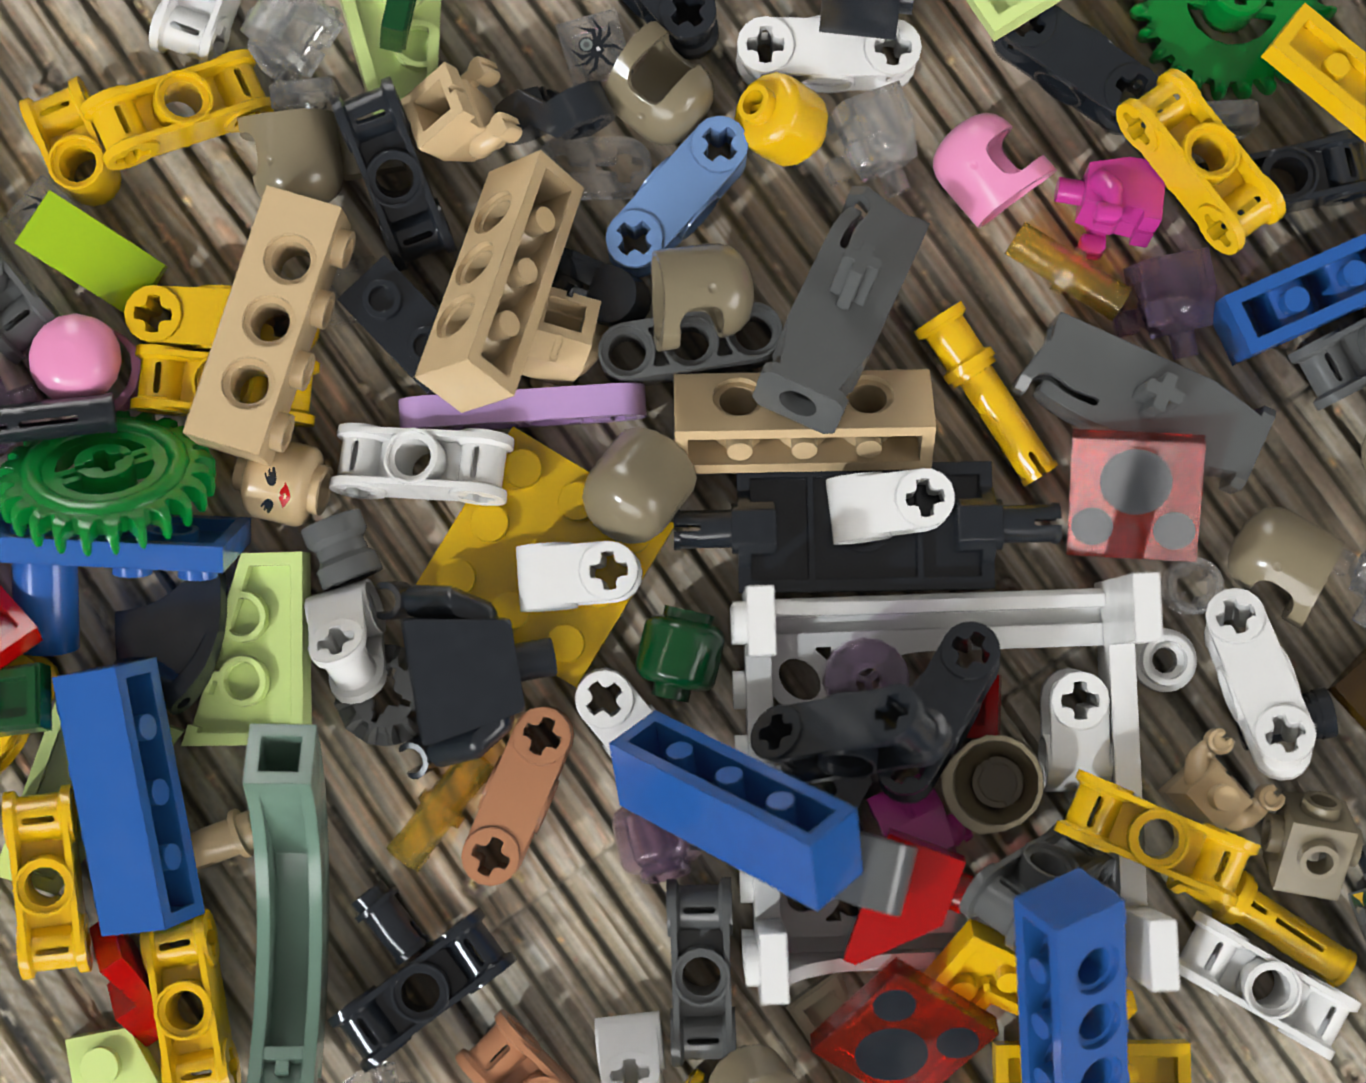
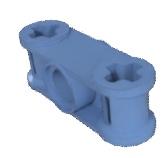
(678, 194)

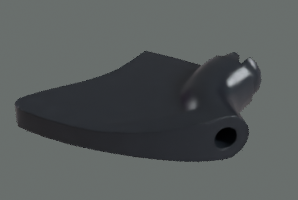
(183, 635)

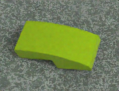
(88, 251)

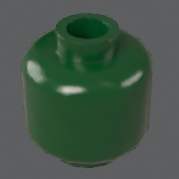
(680, 653)

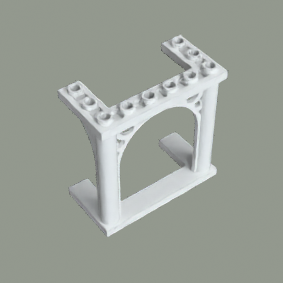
(1112, 616)

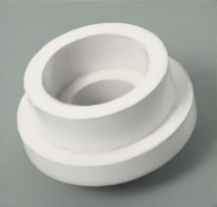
(1183, 664)

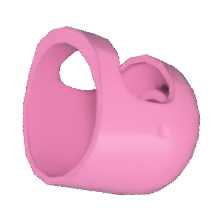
(979, 173)
(81, 358)

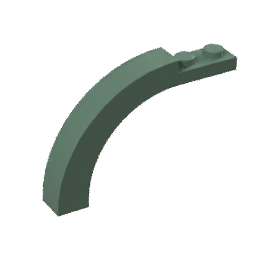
(292, 899)

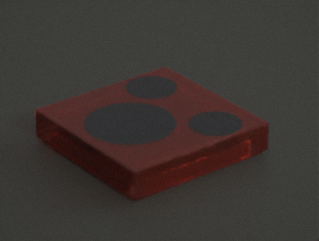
(1135, 494)
(903, 1029)

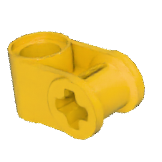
(69, 141)

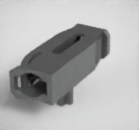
(840, 311)
(1118, 386)

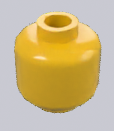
(782, 119)

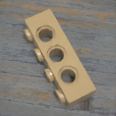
(282, 229)
(500, 283)
(882, 428)

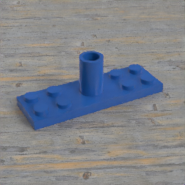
(48, 582)

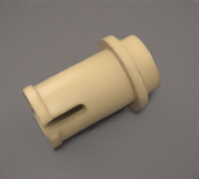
(223, 840)

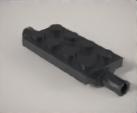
(787, 536)

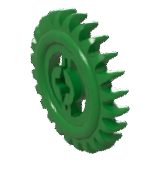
(1211, 60)
(103, 486)

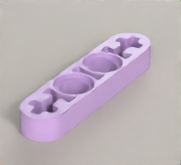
(531, 408)

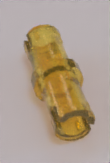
(1068, 271)
(439, 811)

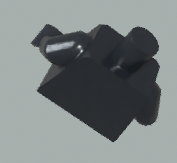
(461, 671)

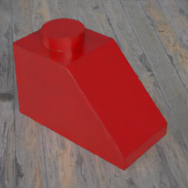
(933, 889)

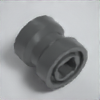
(341, 549)

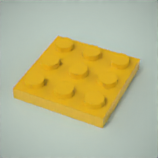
(540, 508)

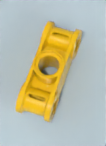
(140, 126)
(1190, 128)
(193, 319)
(172, 376)
(1195, 846)
(49, 929)
(197, 969)

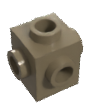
(1310, 844)

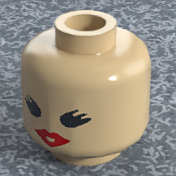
(288, 489)

